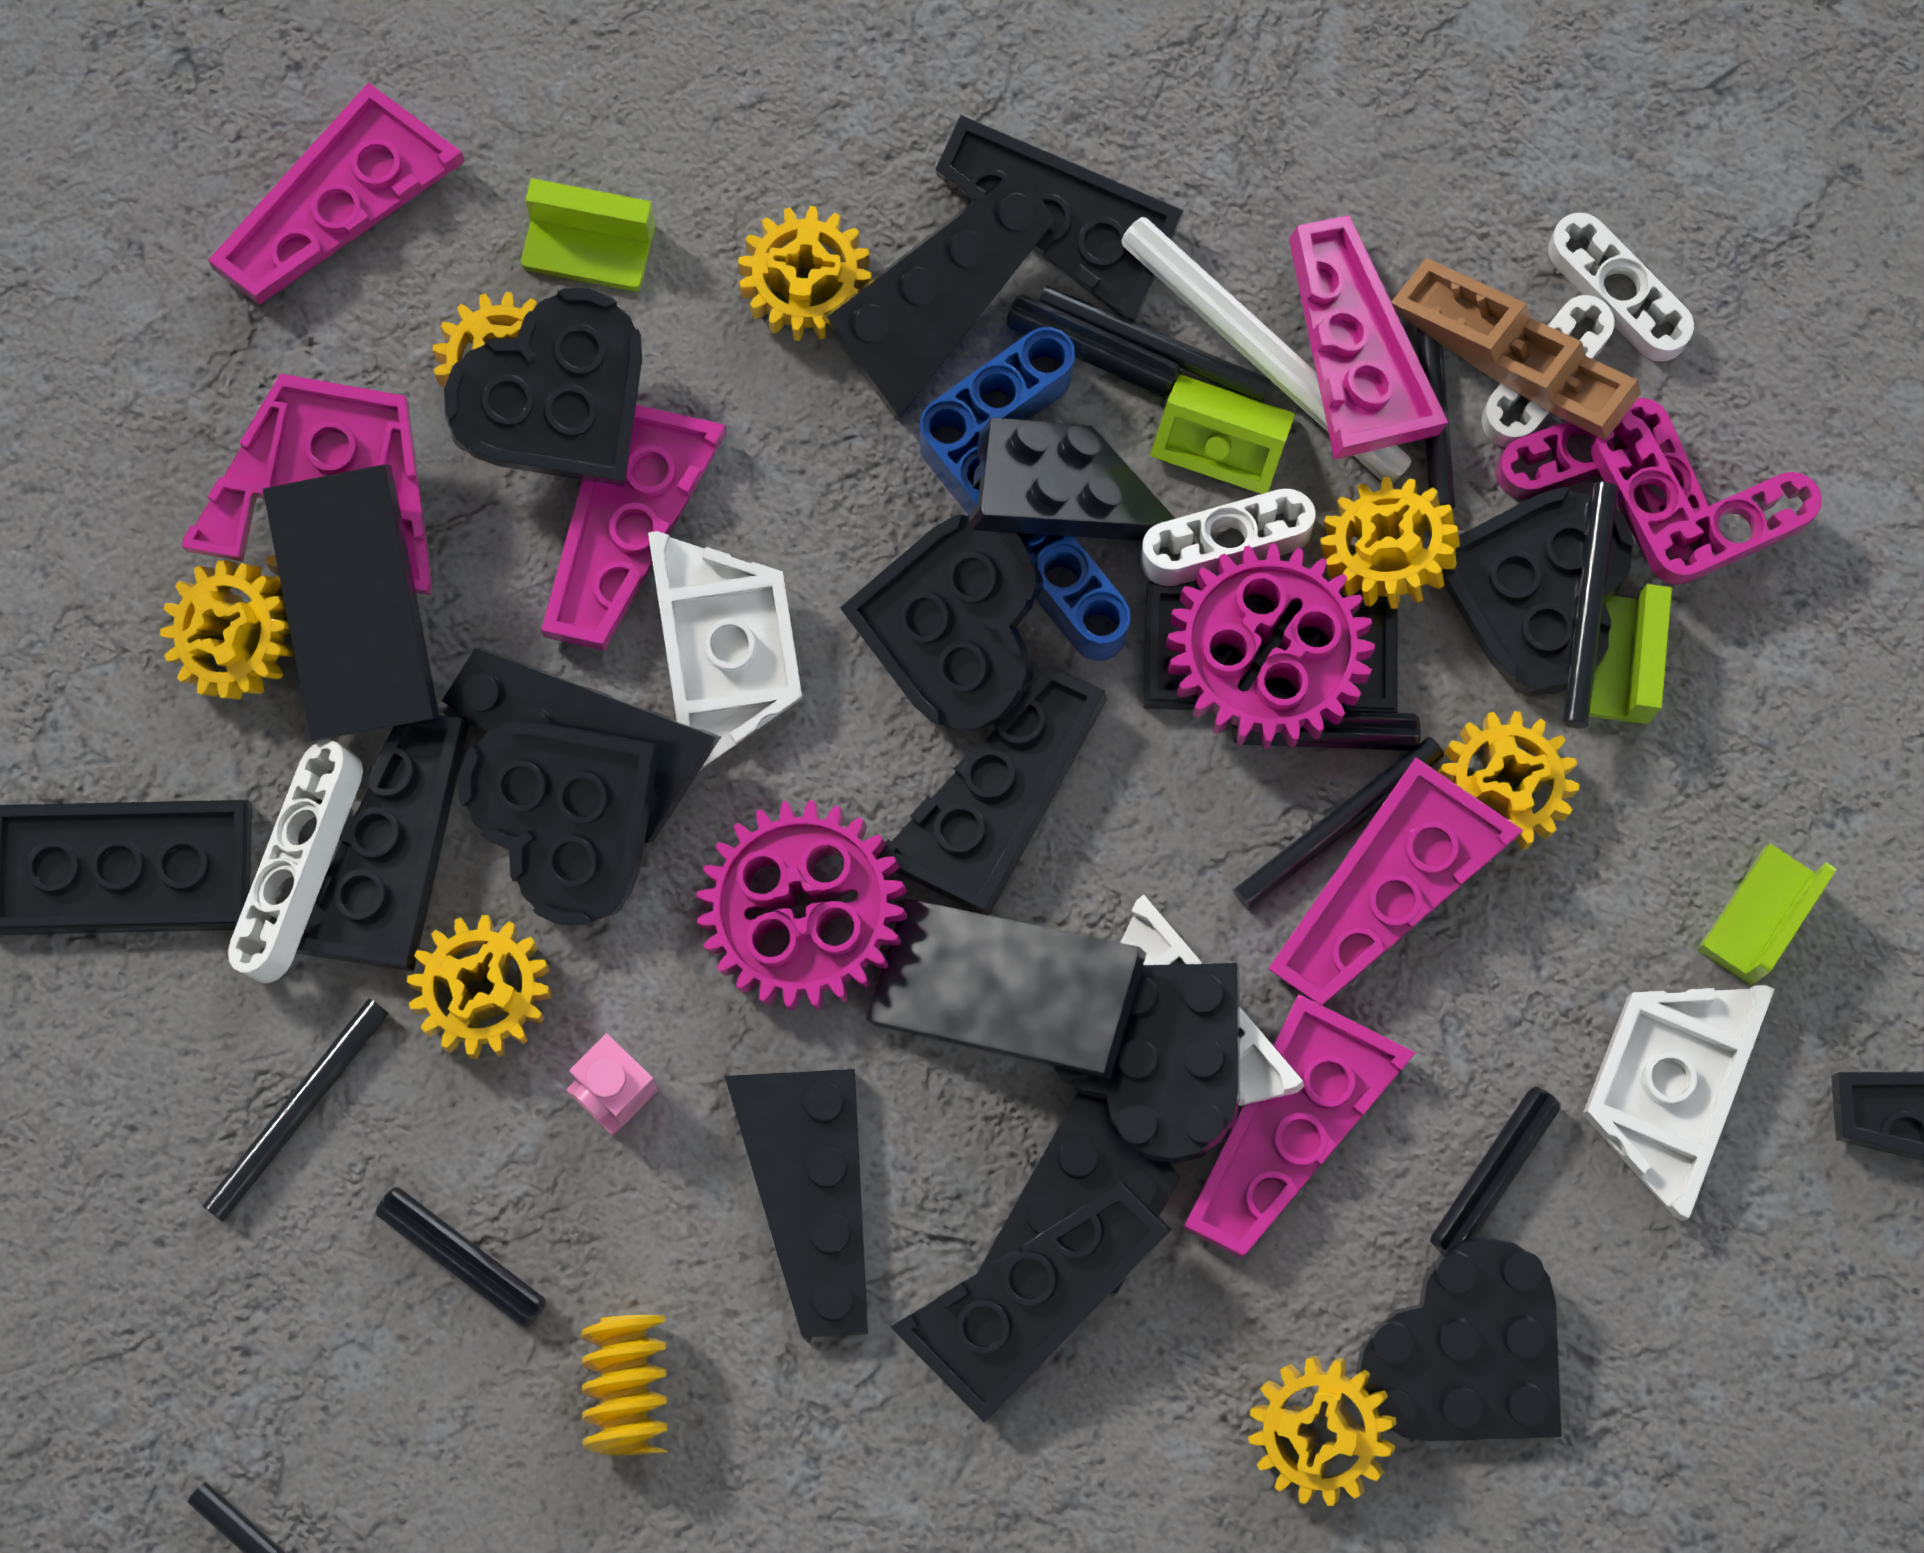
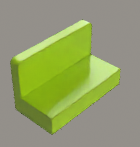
(587, 235)
(1222, 434)
(1633, 670)
(1764, 914)

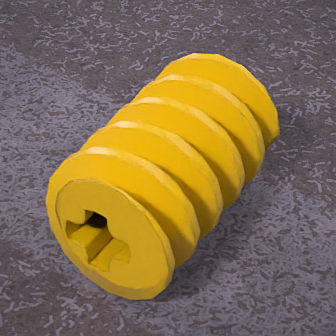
(623, 1385)

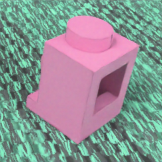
(610, 1084)

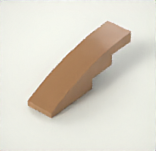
(1515, 350)

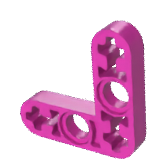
(1536, 448)
(1681, 523)

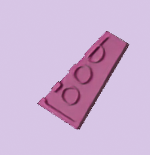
(338, 189)
(1361, 354)
(609, 529)
(1399, 870)
(1289, 1137)

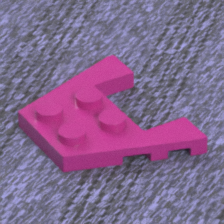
(310, 433)

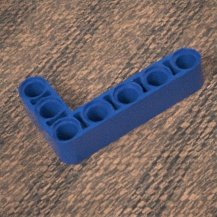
(957, 462)

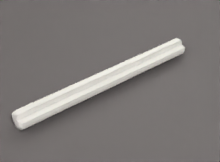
(1244, 332)

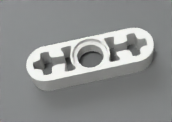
(1621, 261)
(1533, 414)
(1244, 515)

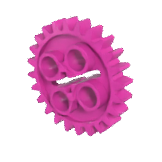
(1317, 673)
(808, 962)

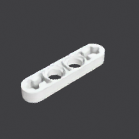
(287, 859)

